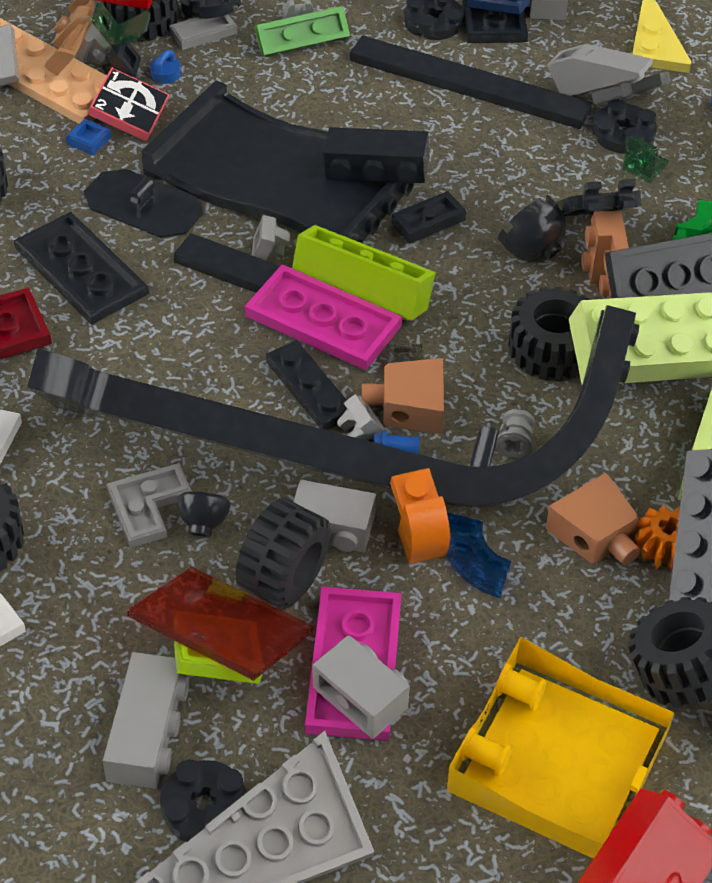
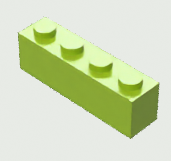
(364, 272)

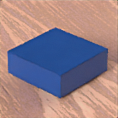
(88, 136)

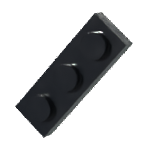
(308, 384)

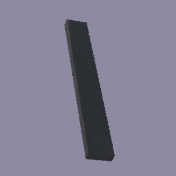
(471, 82)

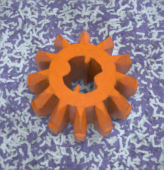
(657, 535)

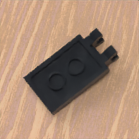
(595, 201)

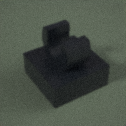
(123, 59)

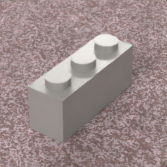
(145, 721)

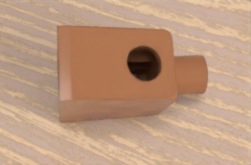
(410, 395)
(596, 522)

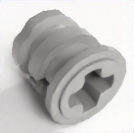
(516, 434)

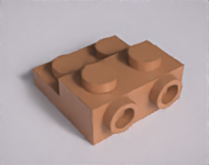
(603, 236)

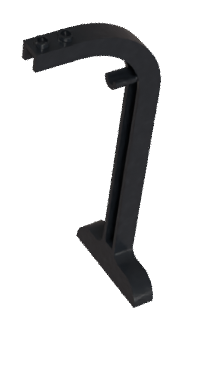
(81, 389)

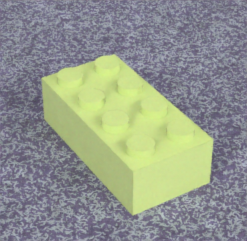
(671, 338)

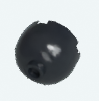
(535, 231)

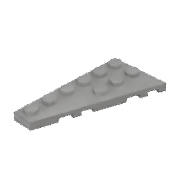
(279, 831)

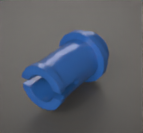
(400, 442)

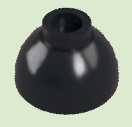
(202, 511)

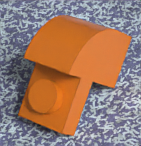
(423, 515)

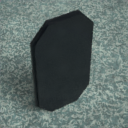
(143, 203)

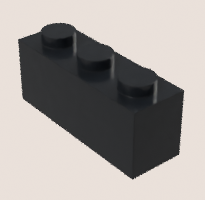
(376, 155)

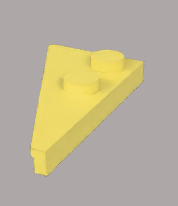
(658, 41)

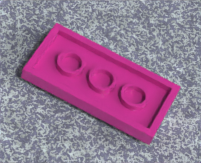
(323, 316)
(369, 619)

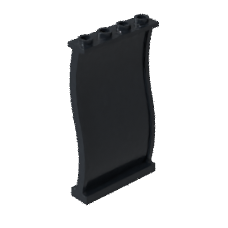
(264, 167)

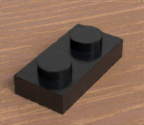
(428, 217)

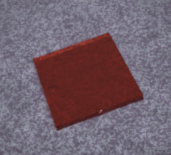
(221, 622)

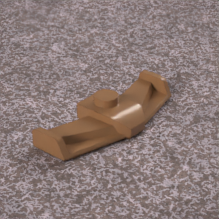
(70, 34)

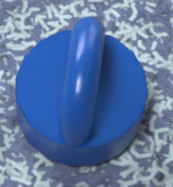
(165, 68)

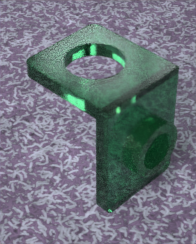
(120, 33)
(642, 158)

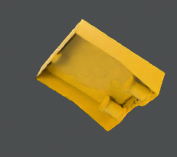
(555, 754)

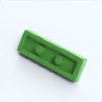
(302, 31)

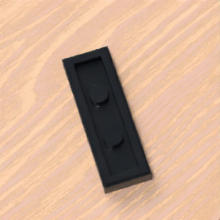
(224, 263)

